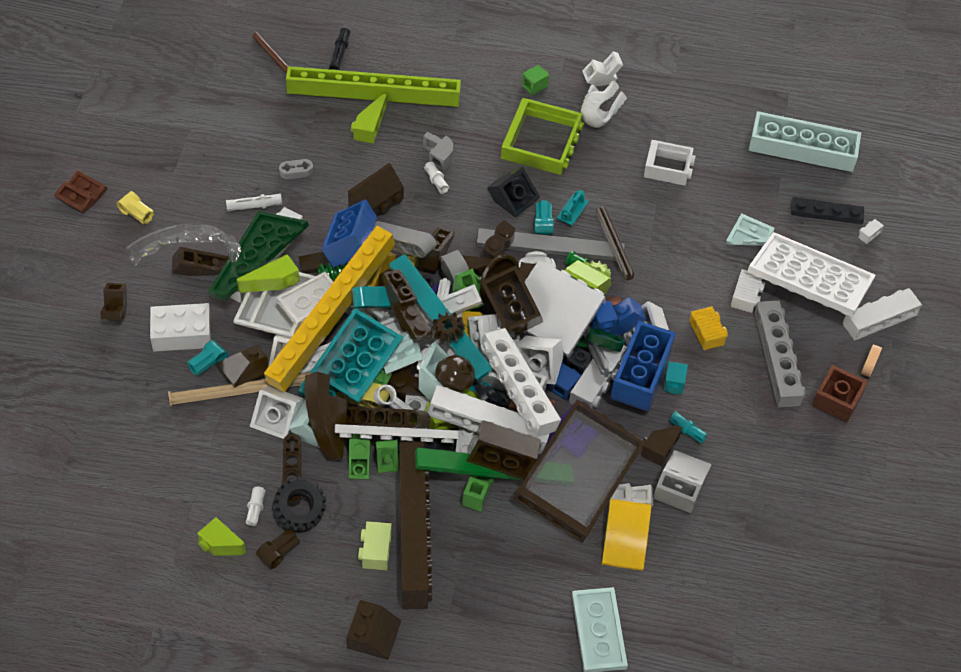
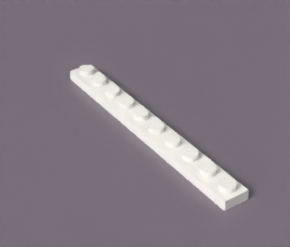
(454, 302)

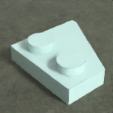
(749, 232)

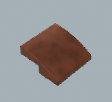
(80, 191)

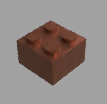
(839, 393)

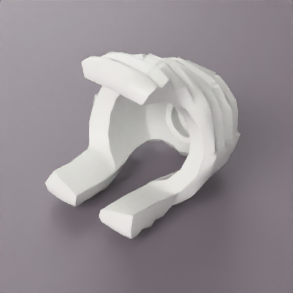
(590, 109)

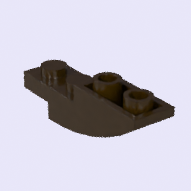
(404, 308)

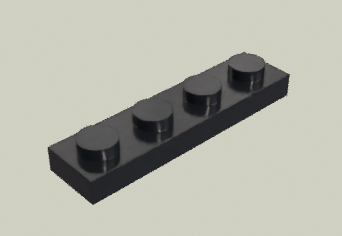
(827, 210)

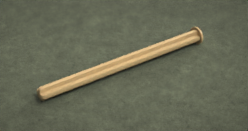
(225, 390)

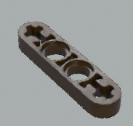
(295, 469)

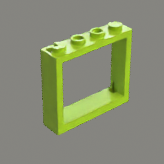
(549, 113)

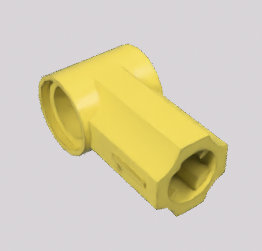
(132, 205)

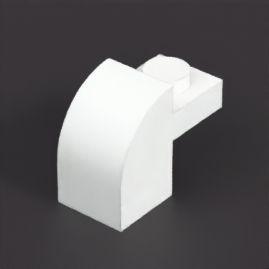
(603, 73)

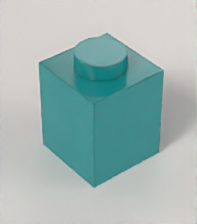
(675, 377)

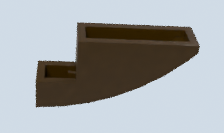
(324, 413)

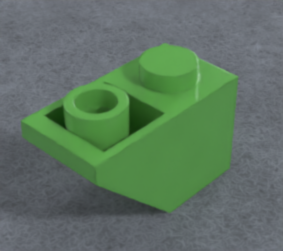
(359, 457)

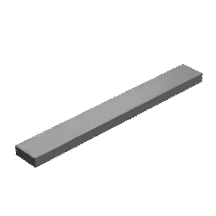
(554, 245)

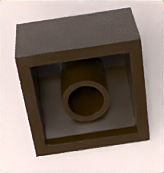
(373, 630)

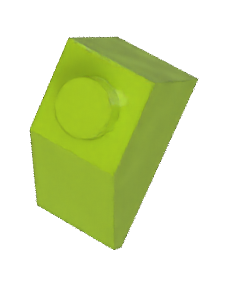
(220, 540)

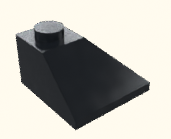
(514, 191)

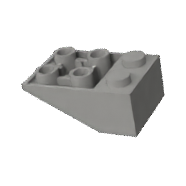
(681, 481)

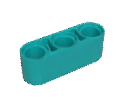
(370, 297)

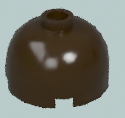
(455, 373)

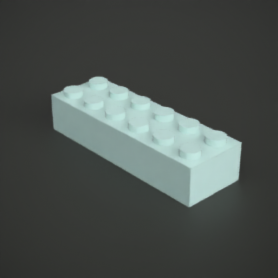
(805, 141)

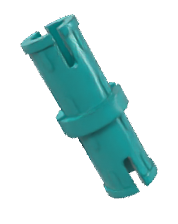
(688, 427)

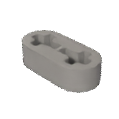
(296, 169)

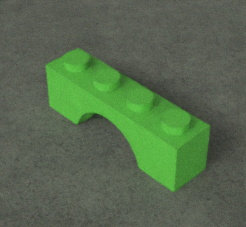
(477, 492)

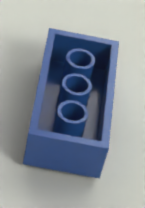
(348, 232)

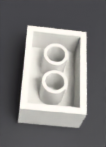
(180, 327)

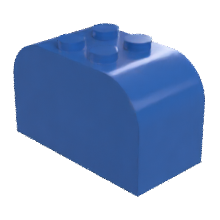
(643, 366)

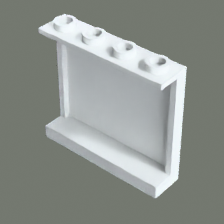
(563, 303)

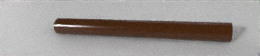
(270, 51)

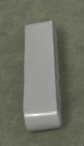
(409, 240)

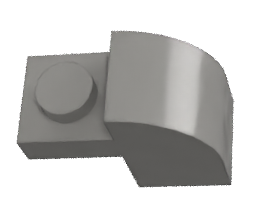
(440, 150)
(452, 265)

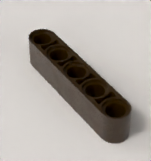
(374, 417)

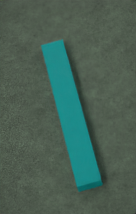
(432, 306)

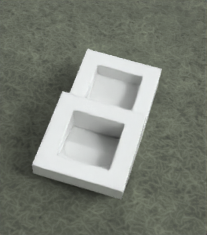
(637, 494)

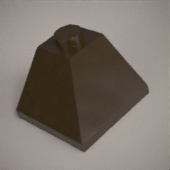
(244, 366)

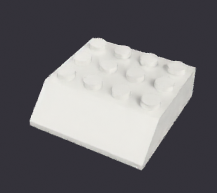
(263, 312)

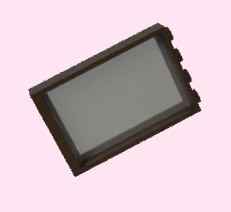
(579, 470)

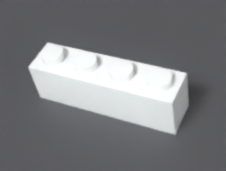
(882, 313)
(592, 383)

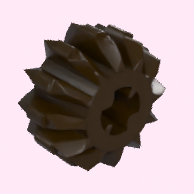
(446, 322)

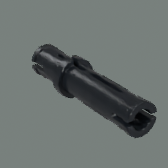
(341, 44)

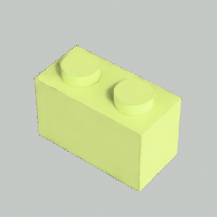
(376, 545)

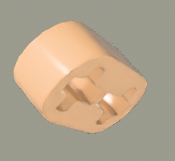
(871, 360)

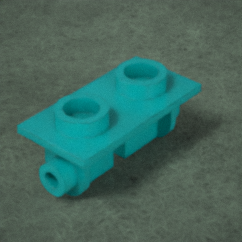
(573, 208)

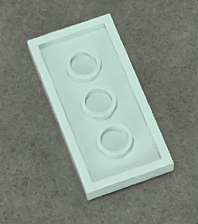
(599, 630)

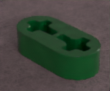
(606, 339)

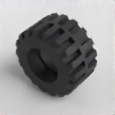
(307, 490)

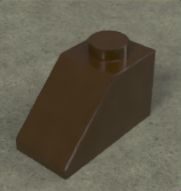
(660, 444)

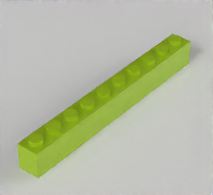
(372, 85)

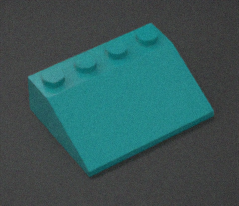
(357, 355)

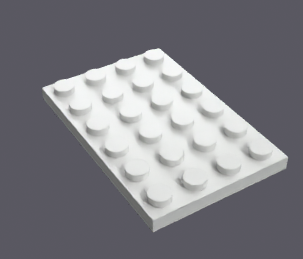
(811, 274)

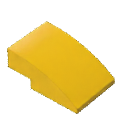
(626, 534)

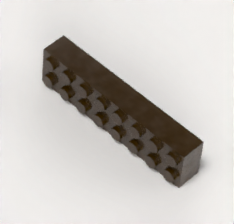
(415, 530)

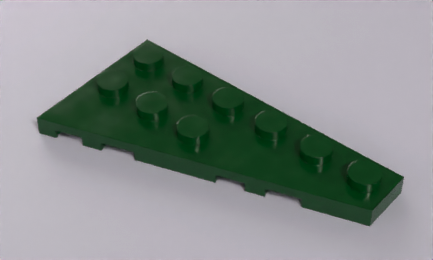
(259, 245)

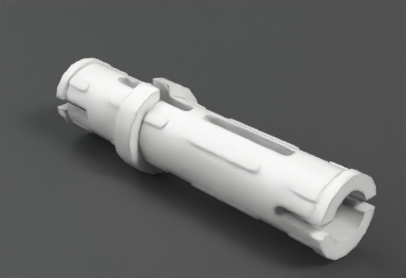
(254, 202)

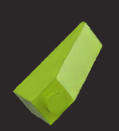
(369, 121)
(272, 276)

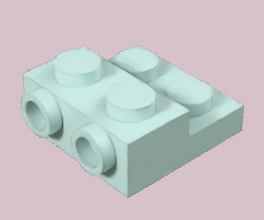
(405, 354)

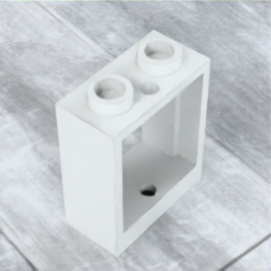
(669, 151)

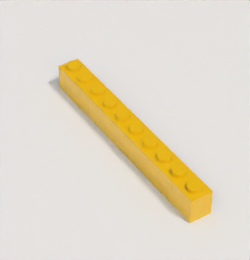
(329, 309)

